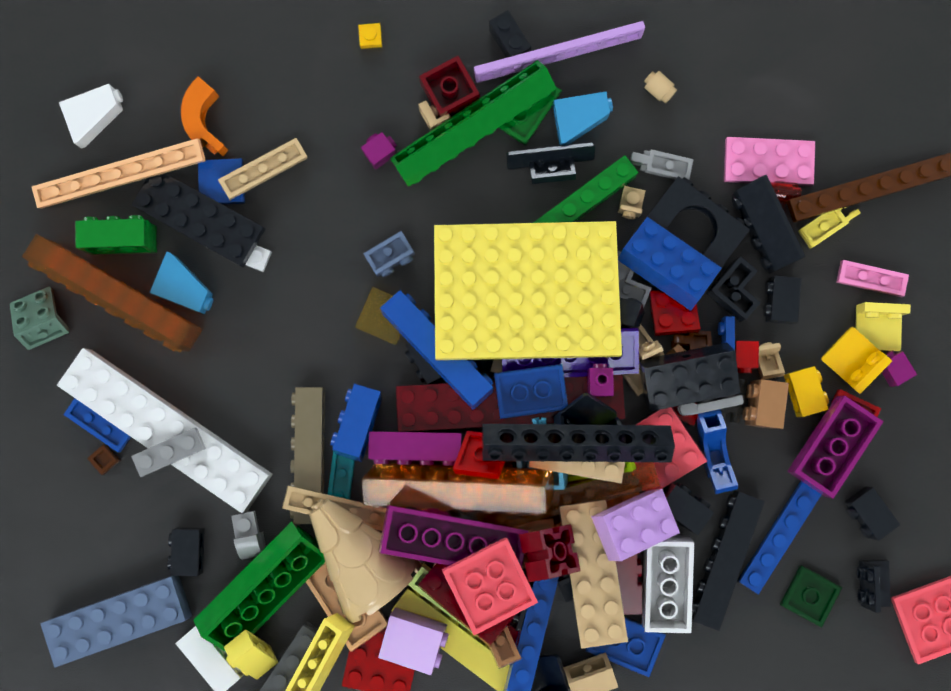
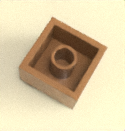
(766, 404)

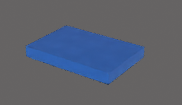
(531, 391)
(638, 653)

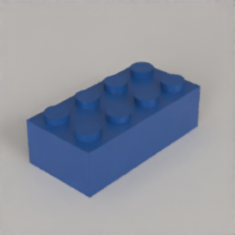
(669, 263)

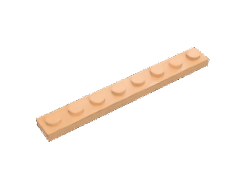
(118, 173)

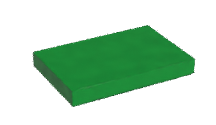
(528, 121)

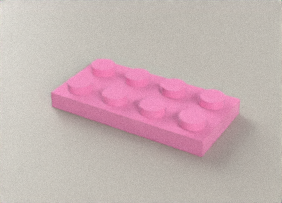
(778, 158)

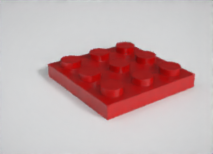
(369, 673)

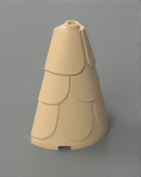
(358, 571)

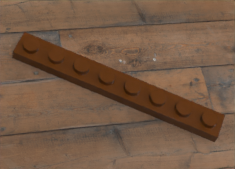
(870, 188)

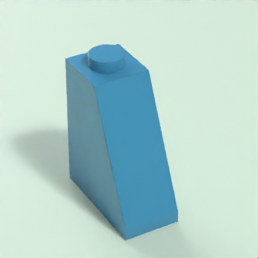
(579, 115)
(181, 286)

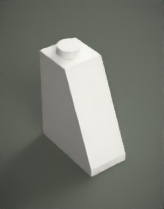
(91, 113)

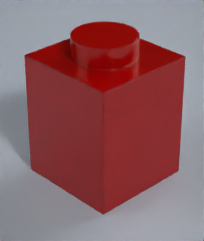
(747, 356)

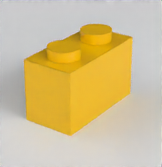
(806, 391)

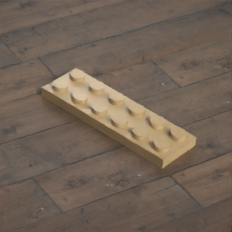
(597, 584)

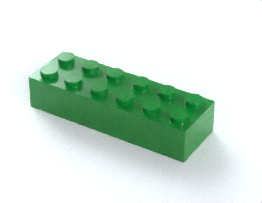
(261, 587)

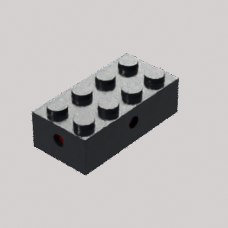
(689, 376)

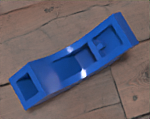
(712, 443)

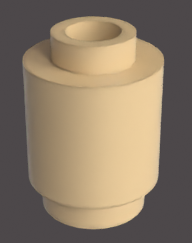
(660, 86)

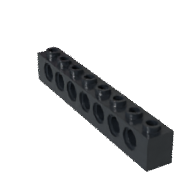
(577, 443)

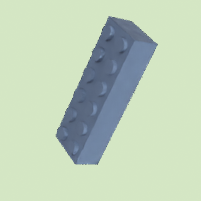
(116, 620)

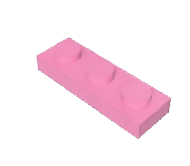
(872, 278)

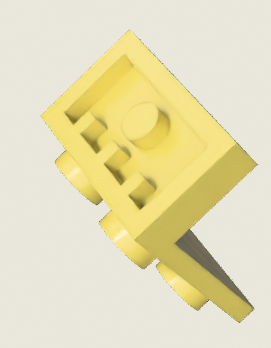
(881, 323)

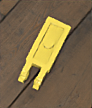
(825, 226)

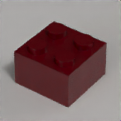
(449, 87)

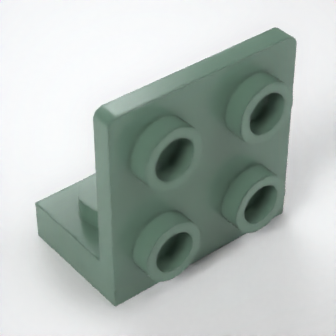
(36, 319)

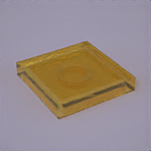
(373, 321)

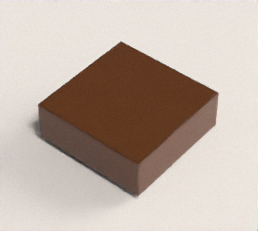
(103, 459)

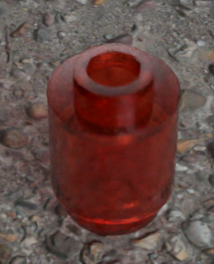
(786, 190)

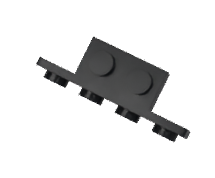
(551, 163)

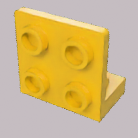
(856, 359)

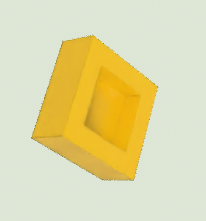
(370, 35)

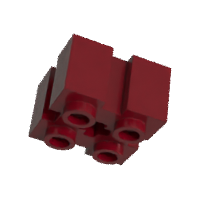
(549, 553)

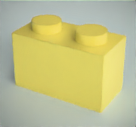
(250, 655)

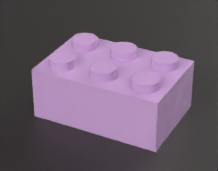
(635, 525)

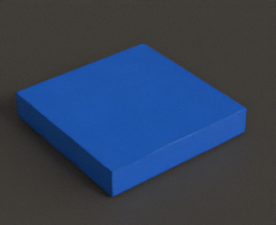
(208, 177)

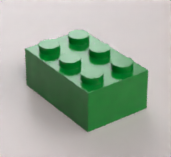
(116, 235)

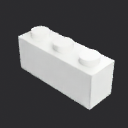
(209, 661)

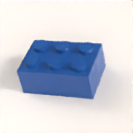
(356, 422)

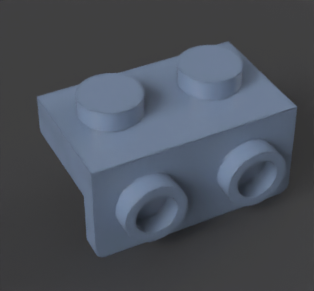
(389, 254)

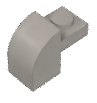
(248, 539)

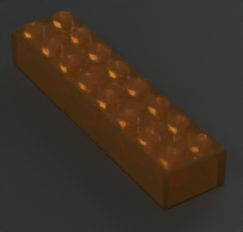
(111, 293)
(441, 488)

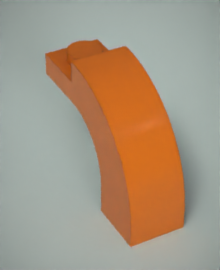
(194, 108)

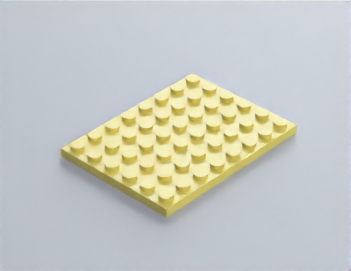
(526, 291)

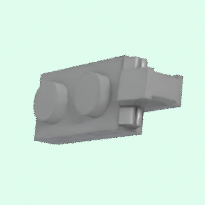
(663, 164)

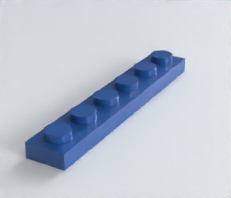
(779, 537)

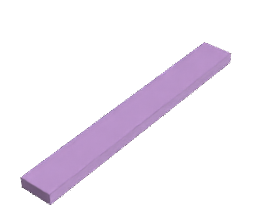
(559, 51)

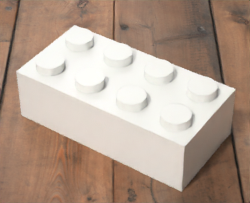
(668, 586)

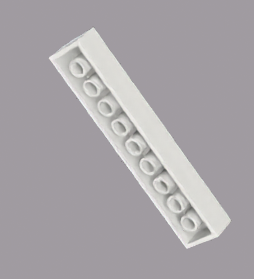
(155, 420)

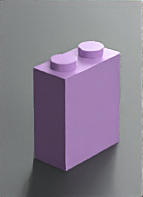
(413, 641)

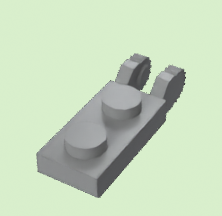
(710, 405)

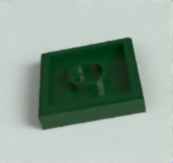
(811, 596)

